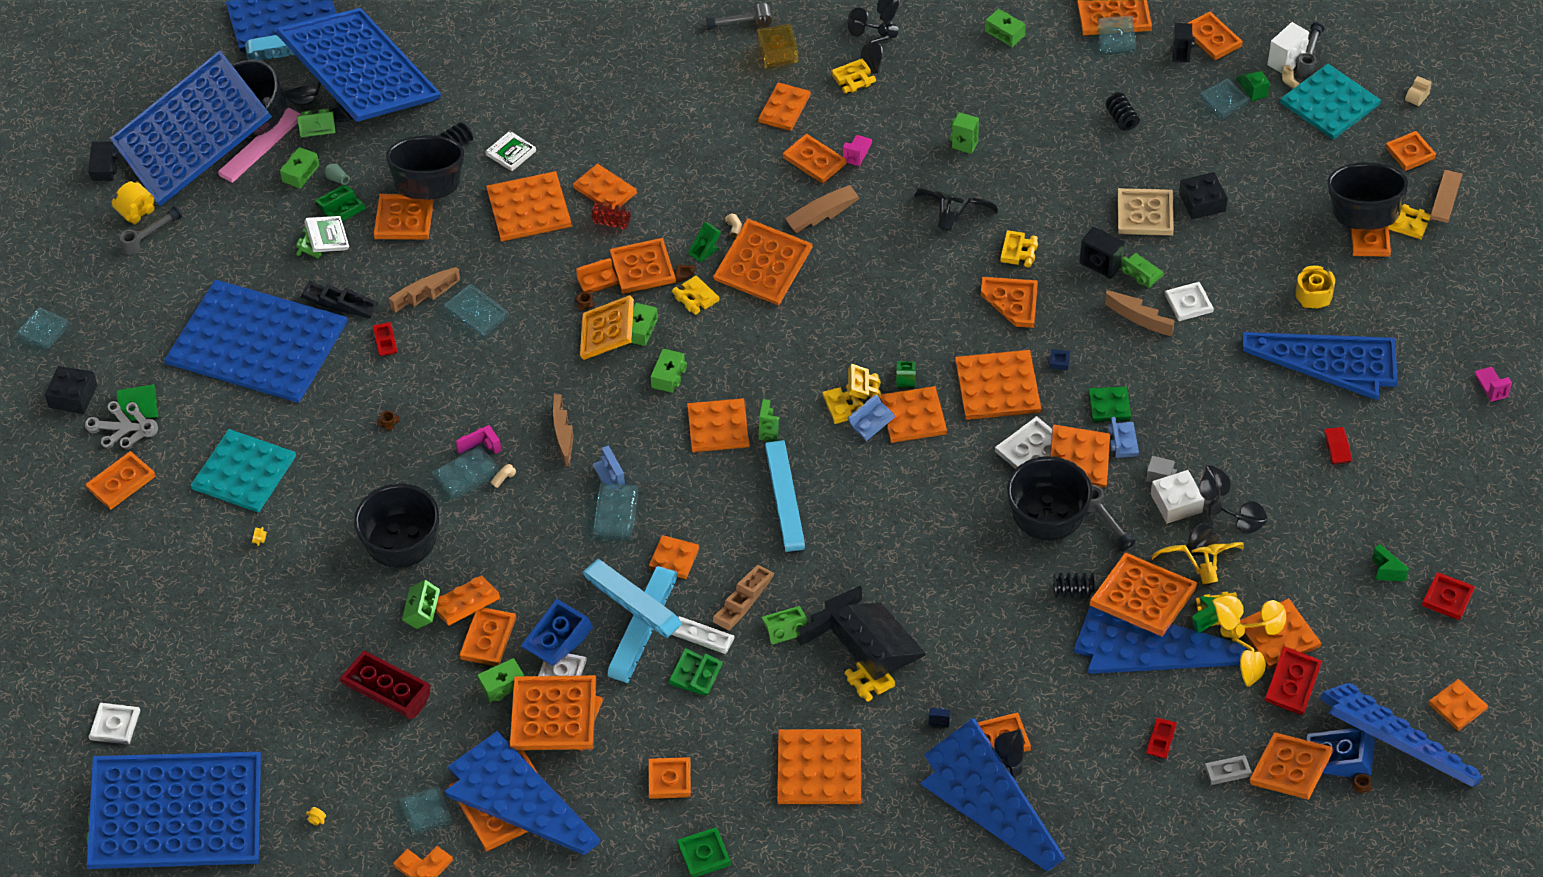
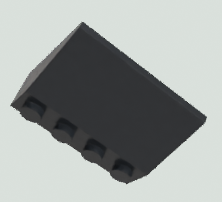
(875, 638)

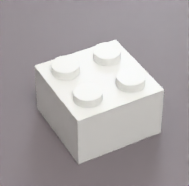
(1287, 47)
(1177, 496)

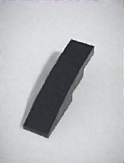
(336, 299)
(822, 620)

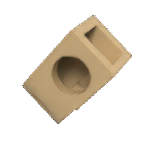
(1418, 91)

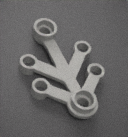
(123, 426)

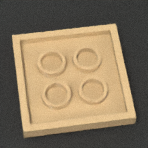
(1145, 211)

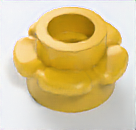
(259, 536)
(315, 816)

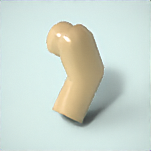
(1288, 77)
(733, 220)
(507, 470)

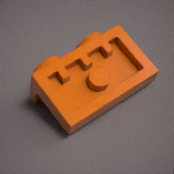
(596, 276)

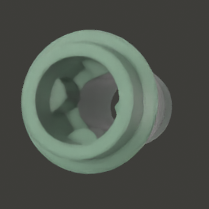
(335, 173)

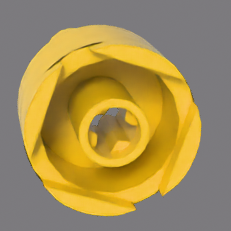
(133, 202)
(1315, 287)

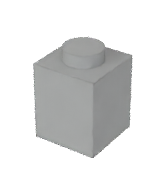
(1160, 468)

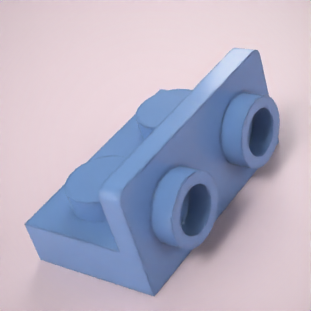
(870, 418)
(1123, 439)
(609, 468)

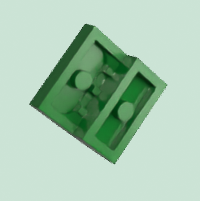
(340, 203)
(143, 396)
(695, 672)

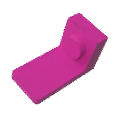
(856, 151)
(1492, 385)
(482, 435)

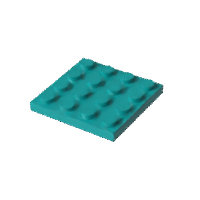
(1330, 101)
(243, 470)

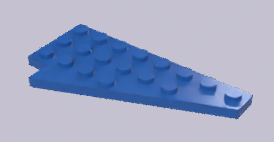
(1344, 361)
(1127, 647)
(1379, 722)
(981, 787)
(508, 788)

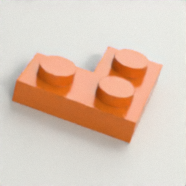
(430, 866)

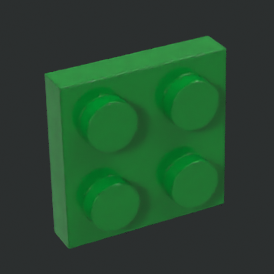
(1109, 403)
(704, 852)

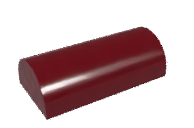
(387, 684)

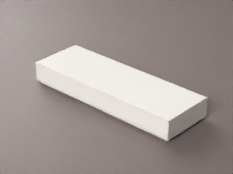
(704, 635)

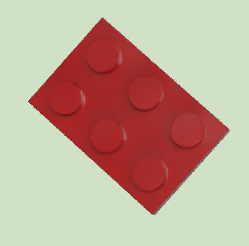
(1293, 680)

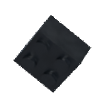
(1203, 195)
(1101, 252)
(71, 389)

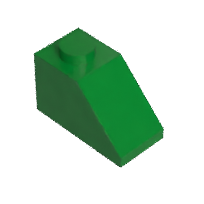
(1254, 84)

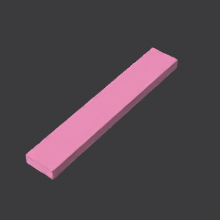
(258, 147)

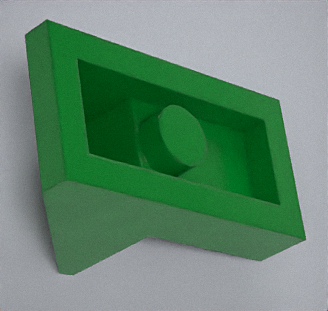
(704, 243)
(906, 374)
(1390, 567)
(1205, 617)

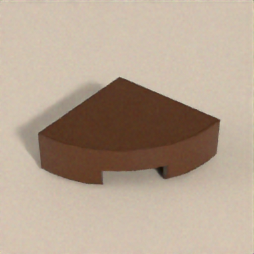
(684, 271)

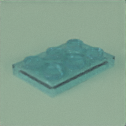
(476, 310)
(466, 472)
(615, 511)

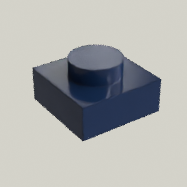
(1059, 359)
(939, 717)

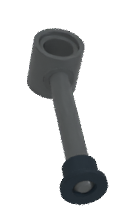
(761, 15)
(1307, 61)
(131, 240)
(1096, 505)

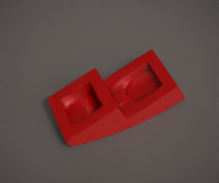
(385, 339)
(1338, 445)
(1161, 738)

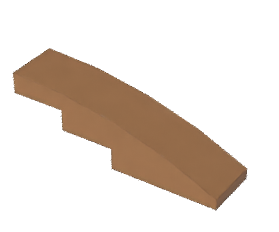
(1446, 196)
(823, 207)
(427, 287)
(1134, 311)
(563, 431)
(743, 597)

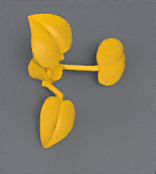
(1207, 570)
(1228, 612)

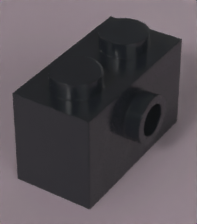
(1182, 42)
(102, 161)

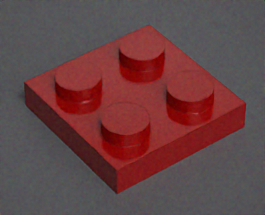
(1448, 596)

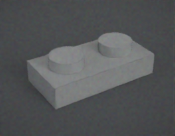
(1227, 770)

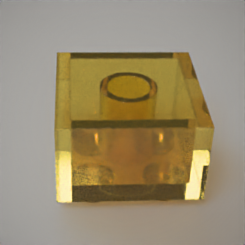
(777, 45)

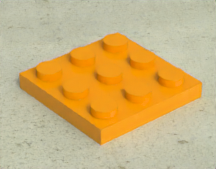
(606, 327)

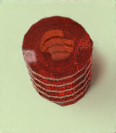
(611, 216)

